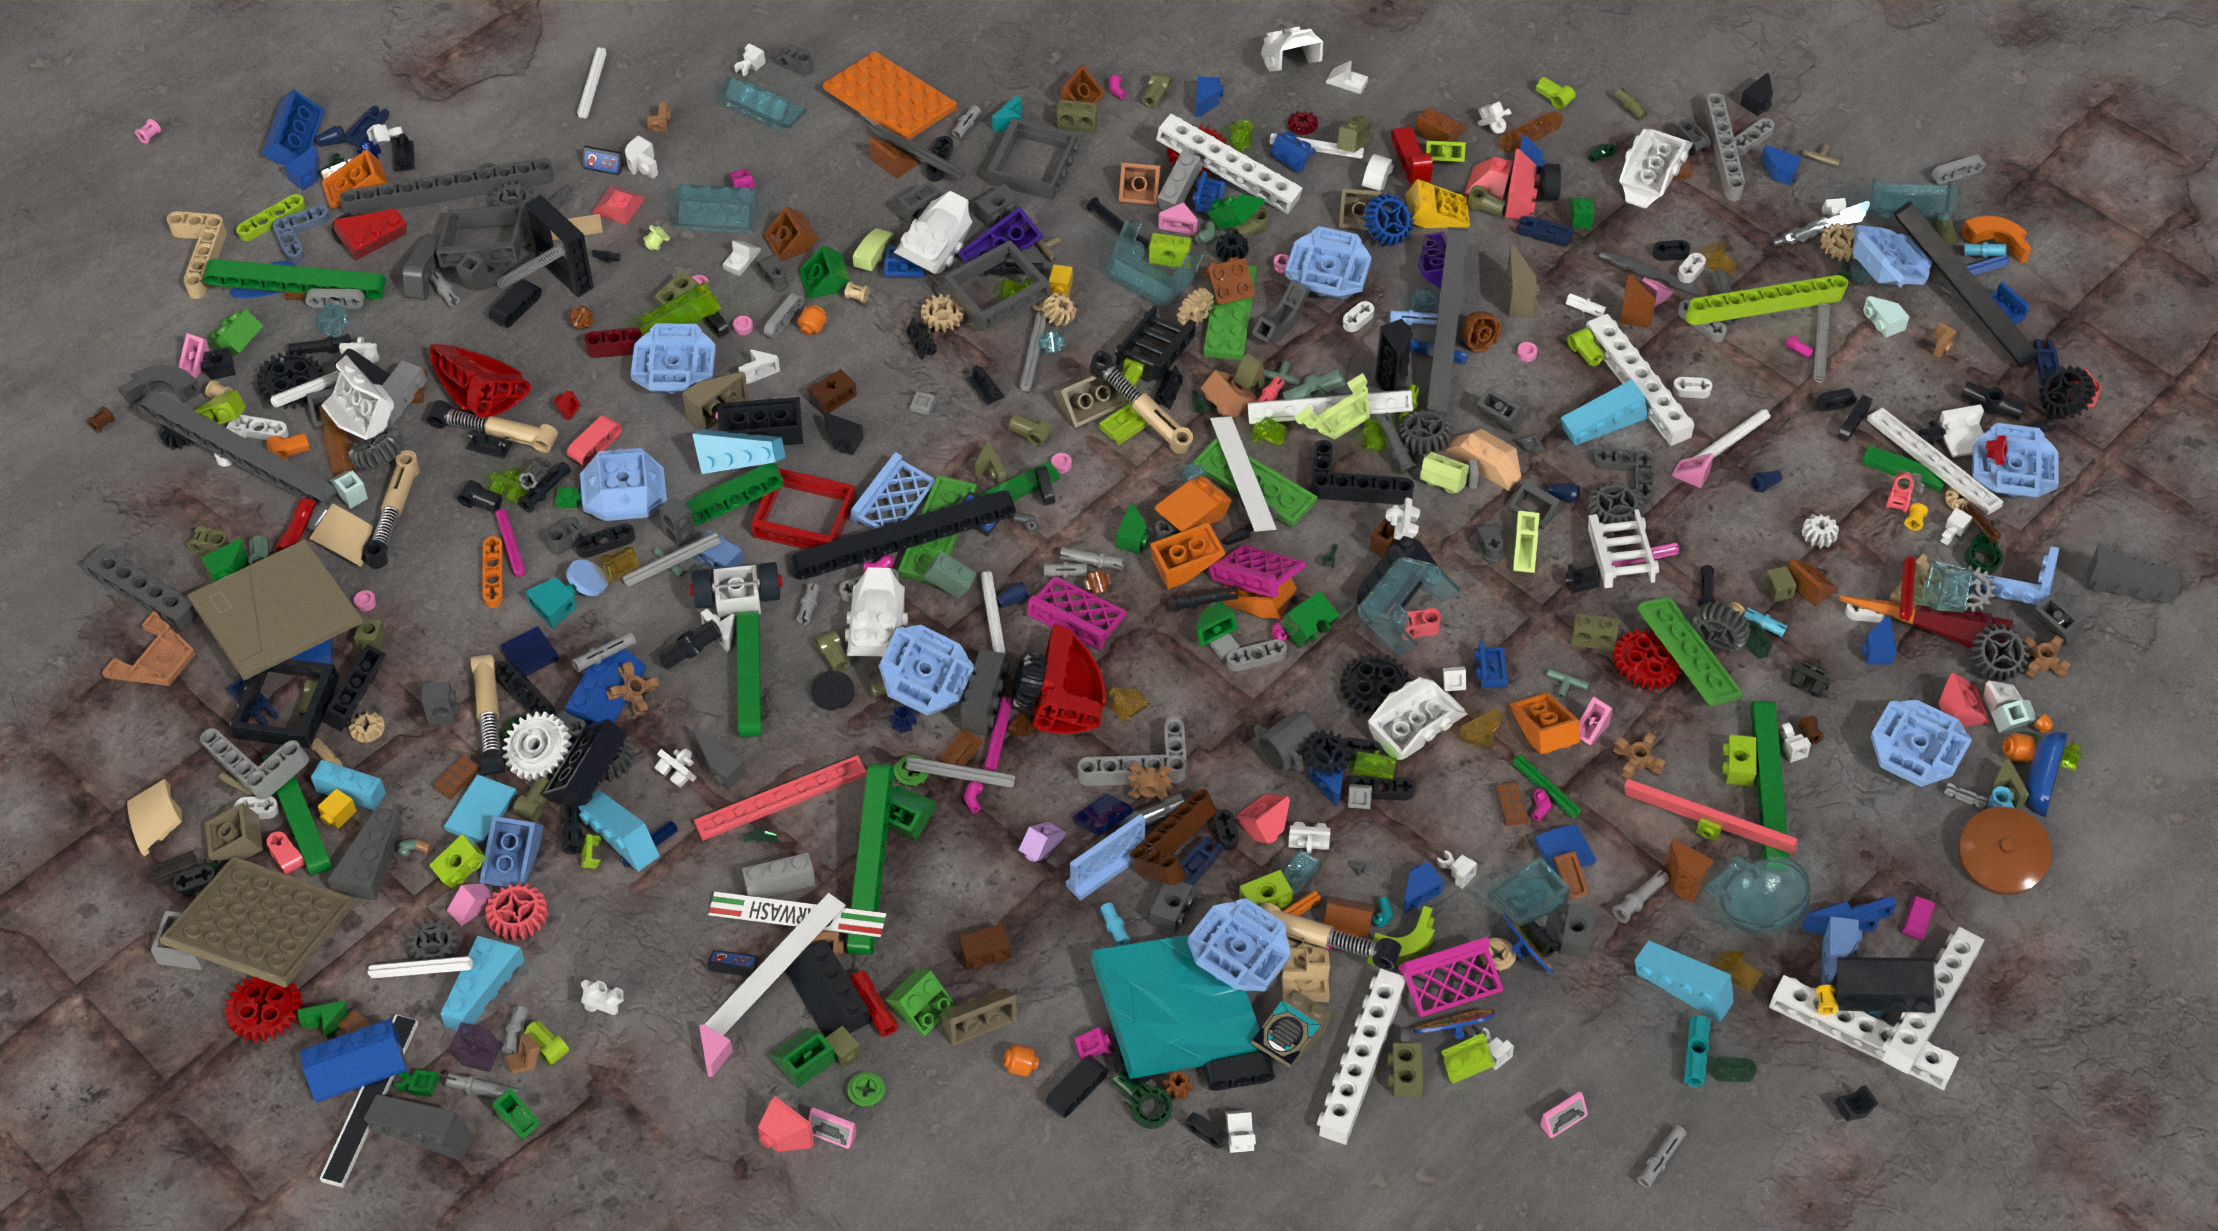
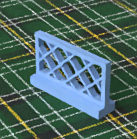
(880, 485)
(1105, 859)

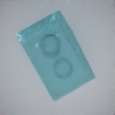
(1531, 893)

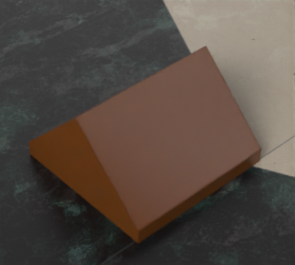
(1082, 87)
(891, 157)
(1637, 305)
(1811, 582)
(1349, 916)

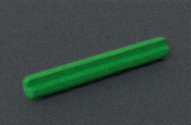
(1543, 782)

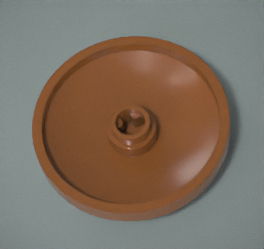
(2004, 850)

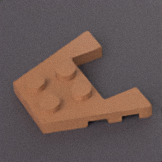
(160, 661)

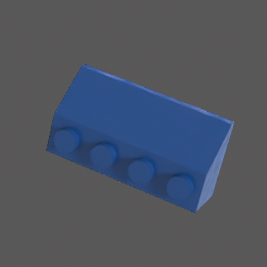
(292, 128)
(590, 697)
(353, 1060)

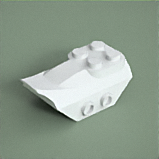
(1292, 38)
(1652, 166)
(937, 233)
(357, 402)
(875, 612)
(1413, 717)

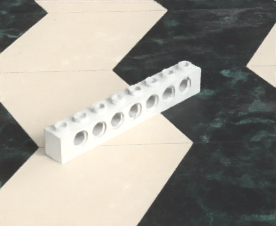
(1230, 163)
(1628, 365)
(1917, 1026)
(1851, 1033)
(1340, 1127)

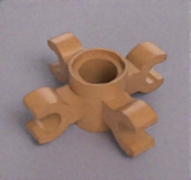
(2045, 657)
(637, 683)
(1639, 749)
(1149, 781)

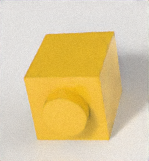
(1061, 279)
(336, 809)

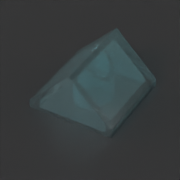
(1946, 587)

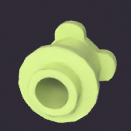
(655, 238)

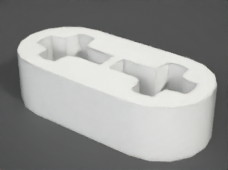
(1694, 270)
(1361, 318)
(1692, 387)
(1863, 614)
(259, 806)

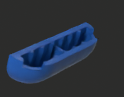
(2044, 771)

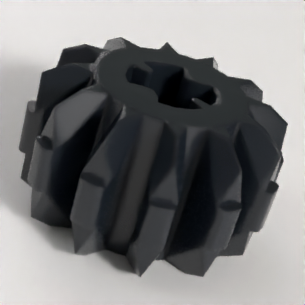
(1231, 246)
(173, 439)

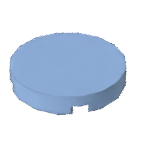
(587, 577)

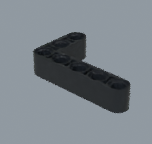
(1354, 487)

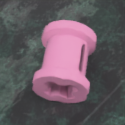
(148, 131)

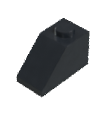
(1758, 96)
(843, 433)

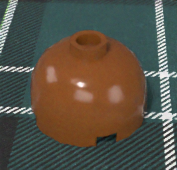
(1480, 330)

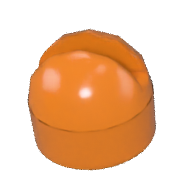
(2043, 724)

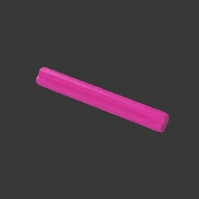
(510, 543)
(1657, 552)
(998, 734)

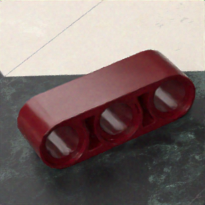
(612, 342)

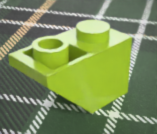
(223, 407)

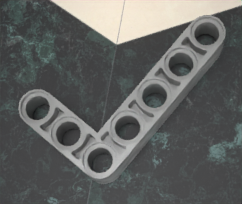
(1120, 764)
(260, 780)

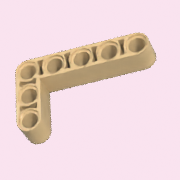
(211, 235)

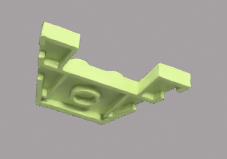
(1344, 415)

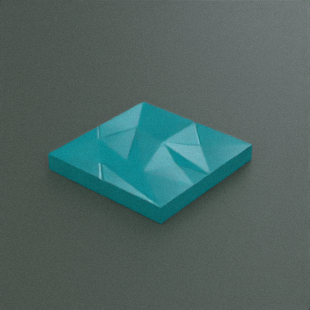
(1171, 1009)

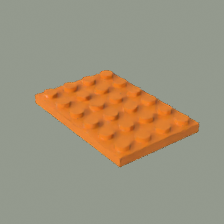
(890, 95)

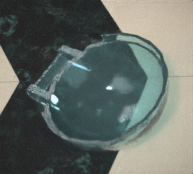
(1764, 895)

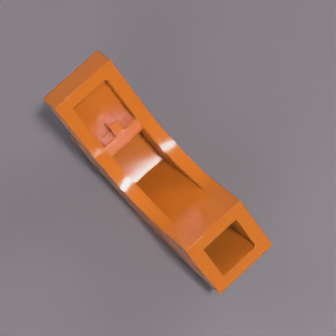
(2003, 230)

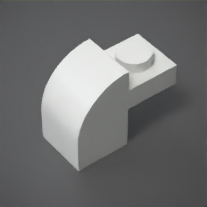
(640, 157)
(1377, 172)
(1240, 1131)

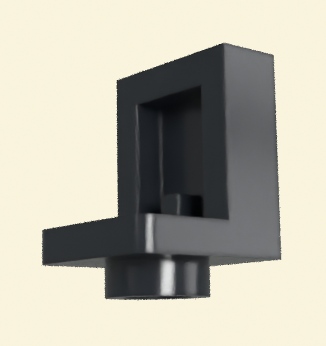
(1583, 578)
(1856, 1105)

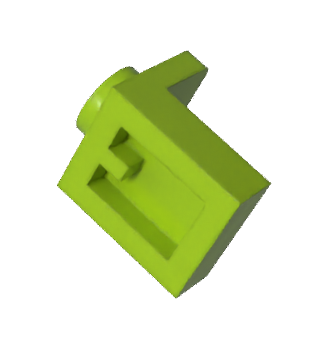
(1708, 829)

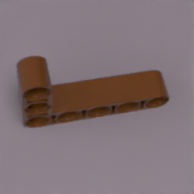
(1155, 854)

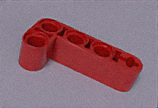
(1414, 162)

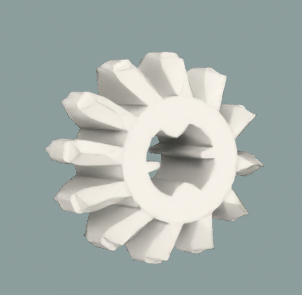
(1820, 531)

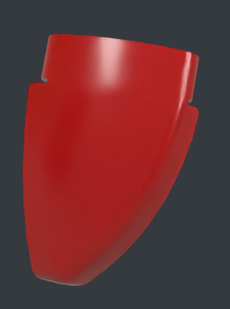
(478, 380)
(1071, 688)

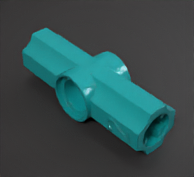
(1696, 1062)

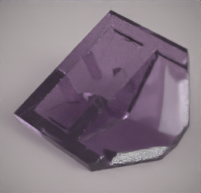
(475, 1047)

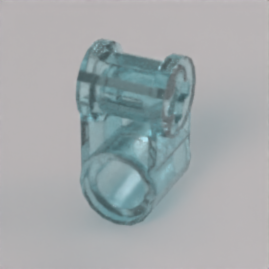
(1301, 870)

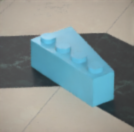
(1606, 413)
(731, 451)
(620, 829)
(1686, 979)
(476, 987)

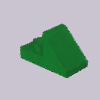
(327, 1015)
(515, 1113)

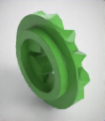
(902, 775)
(860, 1083)

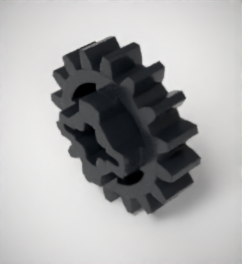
(1328, 751)

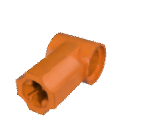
(287, 446)

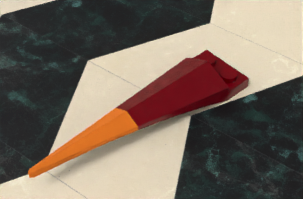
(1953, 625)

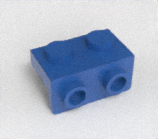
(1291, 151)
(1207, 192)
(2010, 303)
(1491, 666)

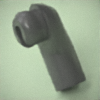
(1028, 520)

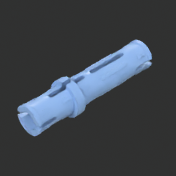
(1396, 315)

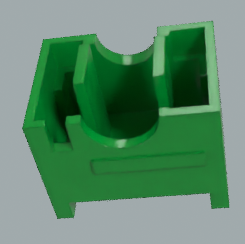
(1309, 618)

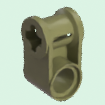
(207, 540)

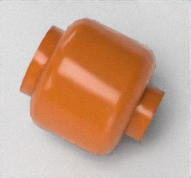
(812, 320)
(2019, 747)
(1020, 1060)

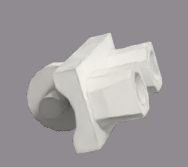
(1493, 115)
(364, 348)
(1400, 518)
(681, 774)
(1309, 837)
(598, 996)

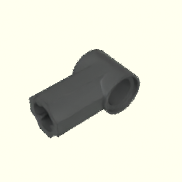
(535, 472)

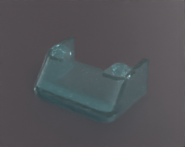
(1929, 200)
(1129, 270)
(1383, 607)

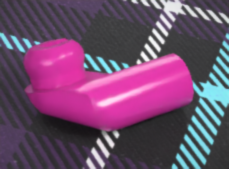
(1794, 344)
(885, 562)

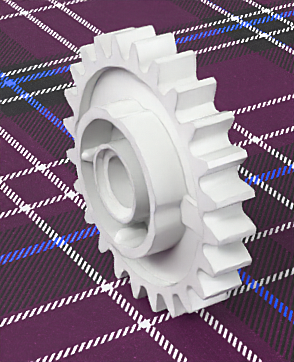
(523, 739)

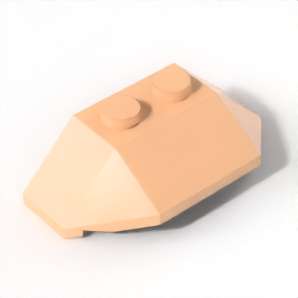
(1494, 457)

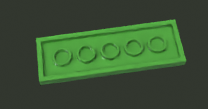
(1229, 326)
(1279, 492)
(943, 494)
(1690, 651)

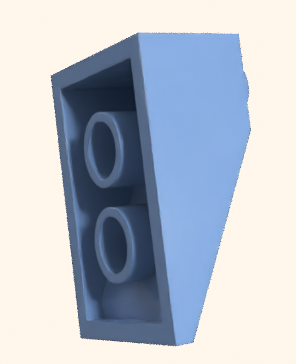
(510, 851)
(1839, 940)

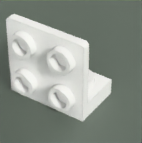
(1961, 429)

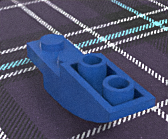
(1867, 914)

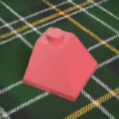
(1492, 175)
(618, 204)
(1963, 701)
(1264, 817)
(784, 1128)

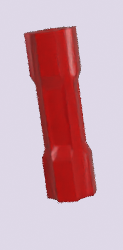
(297, 524)
(881, 1016)

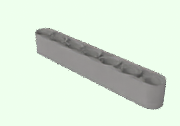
(1724, 146)

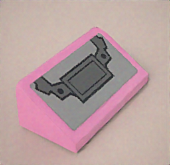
(1564, 1115)
(832, 1128)

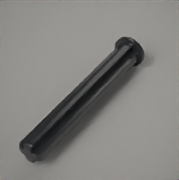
(1109, 217)

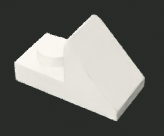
(1344, 78)
(741, 257)
(761, 366)
(726, 626)
(1999, 694)

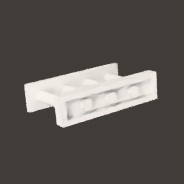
(1605, 558)

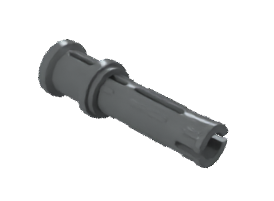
(1400, 451)

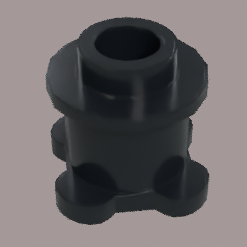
(1933, 433)

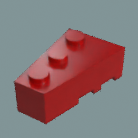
(369, 231)

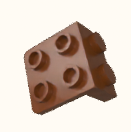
(1230, 280)

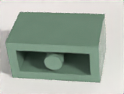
(949, 574)

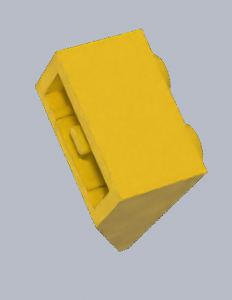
(1436, 206)

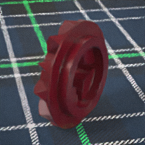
(1305, 127)

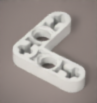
(243, 422)

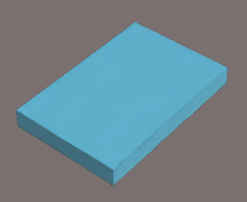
(477, 806)

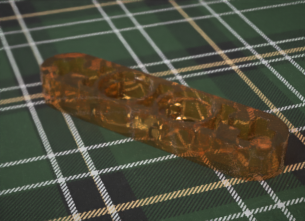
(1528, 129)

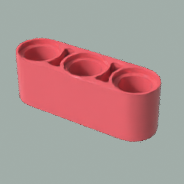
(594, 439)

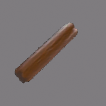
(1982, 522)

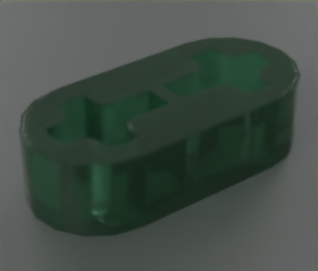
(1760, 638)
(1733, 1070)

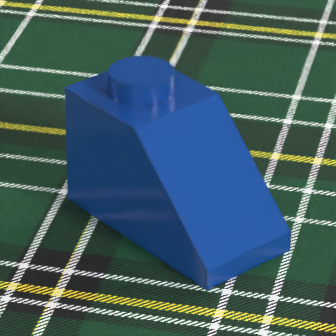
(1208, 94)
(1532, 153)
(1780, 164)
(304, 169)
(1880, 644)
(1328, 785)
(1422, 886)

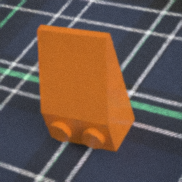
(360, 172)
(1194, 504)
(1186, 554)
(1263, 605)
(1546, 723)

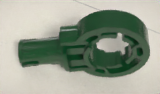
(1983, 544)
(1146, 1093)

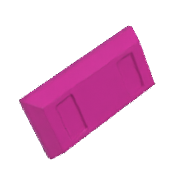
(1918, 918)

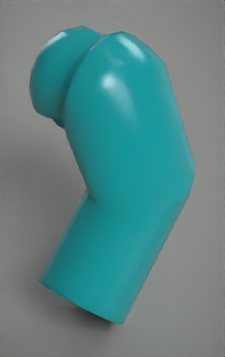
(1385, 914)

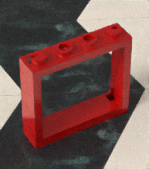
(798, 537)

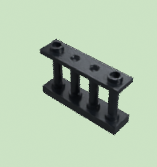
(1167, 355)

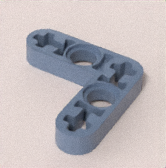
(290, 231)

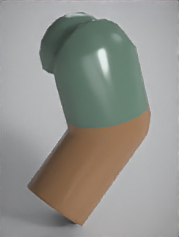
(414, 844)

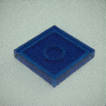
(530, 651)
(1102, 814)

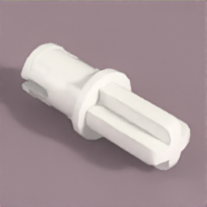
(1585, 305)

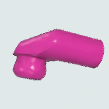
(1114, 87)
(1278, 632)
(971, 792)
(1543, 804)

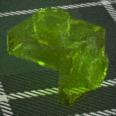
(1010, 287)
(1269, 430)

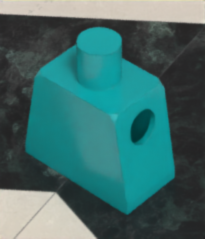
(552, 600)

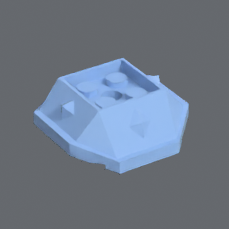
(1890, 256)
(1329, 263)
(673, 358)
(2029, 465)
(622, 485)
(938, 656)
(1914, 723)
(1242, 928)

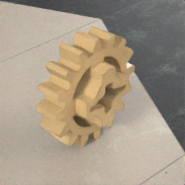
(1841, 242)
(1195, 306)
(942, 313)

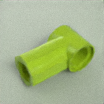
(1559, 96)
(1584, 343)
(1133, 371)
(551, 1047)

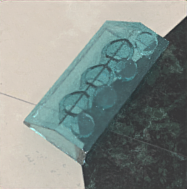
(761, 102)
(715, 208)

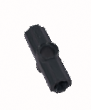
(1993, 400)
(689, 644)

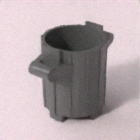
(1284, 742)

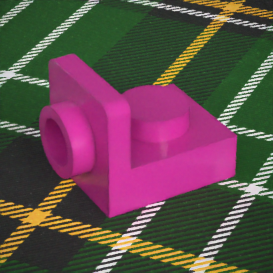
(742, 179)
(1095, 1043)

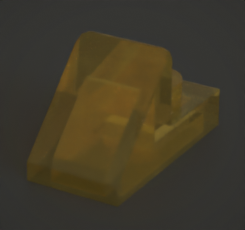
(1718, 259)
(619, 564)
(1127, 702)
(1480, 729)
(1741, 973)

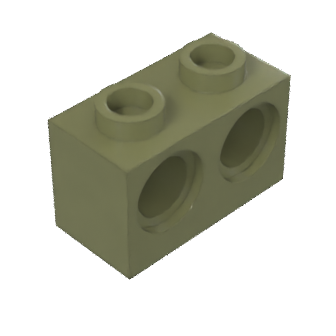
(1077, 116)
(1354, 133)
(678, 285)
(1595, 632)
(1408, 1069)

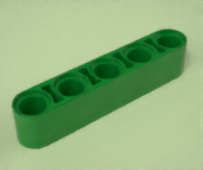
(735, 493)

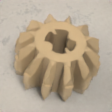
(1059, 309)

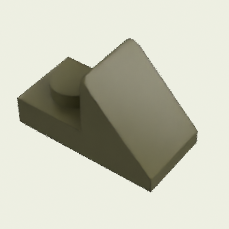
(1250, 373)
(989, 463)
(2010, 779)

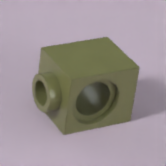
(1780, 583)
(370, 632)
(845, 1047)

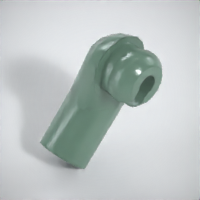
(1206, 235)

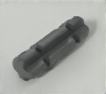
(1966, 795)

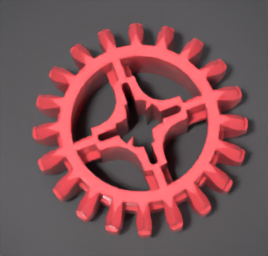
(502, 913)

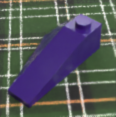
(1014, 227)
(1433, 257)

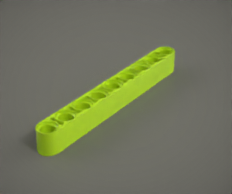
(1766, 299)

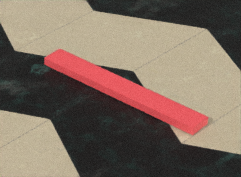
(780, 797)
(1696, 811)

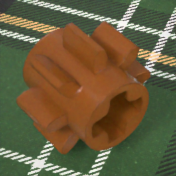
(582, 317)
(1097, 581)
(1181, 1079)

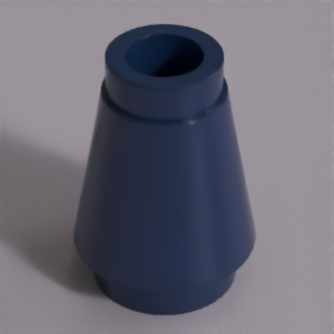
(332, 136)
(1764, 480)
(1565, 491)
(1014, 594)

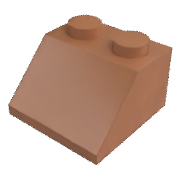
(1139, 183)
(1226, 394)

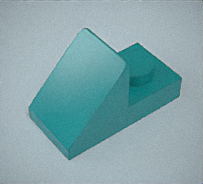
(1003, 117)

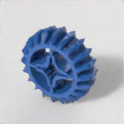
(1397, 219)

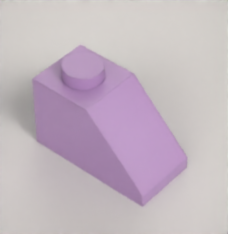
(1041, 841)

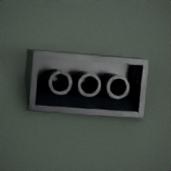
(1393, 355)
(764, 417)
(1404, 547)
(586, 764)
(1886, 984)
(828, 990)

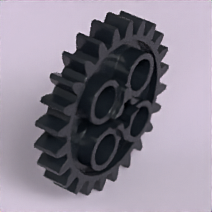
(287, 373)
(1360, 677)

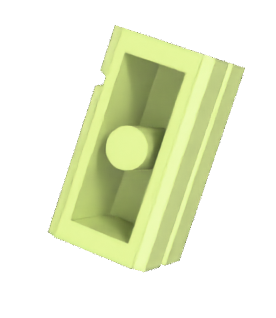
(1444, 472)

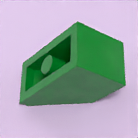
(1581, 212)
(1132, 532)
(1215, 623)

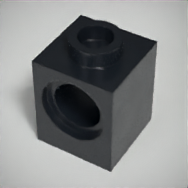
(219, 363)

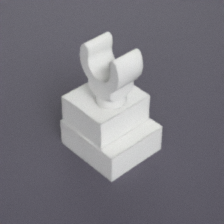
(753, 58)
(381, 135)
(1833, 206)
(1957, 523)
(1794, 746)
(1462, 869)
(1501, 1051)

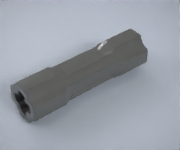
(1722, 284)
(1156, 811)

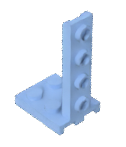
(2025, 591)

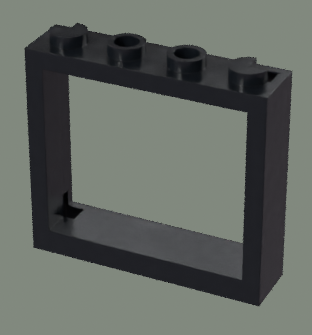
(574, 269)
(314, 713)

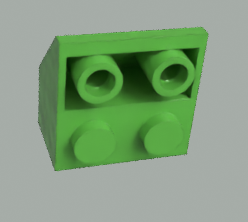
(234, 332)
(920, 1001)

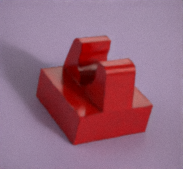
(567, 404)
(1997, 449)

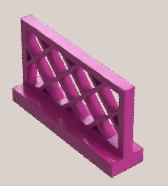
(1255, 578)
(1085, 630)
(1442, 959)

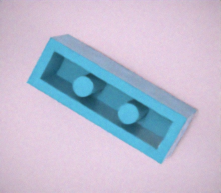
(361, 787)

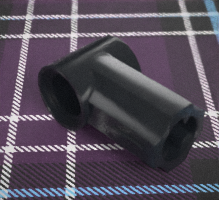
(476, 495)

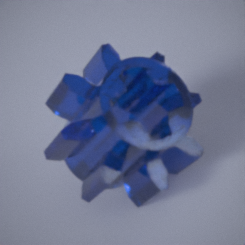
(371, 147)
(903, 719)

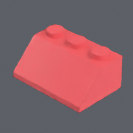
(1522, 187)

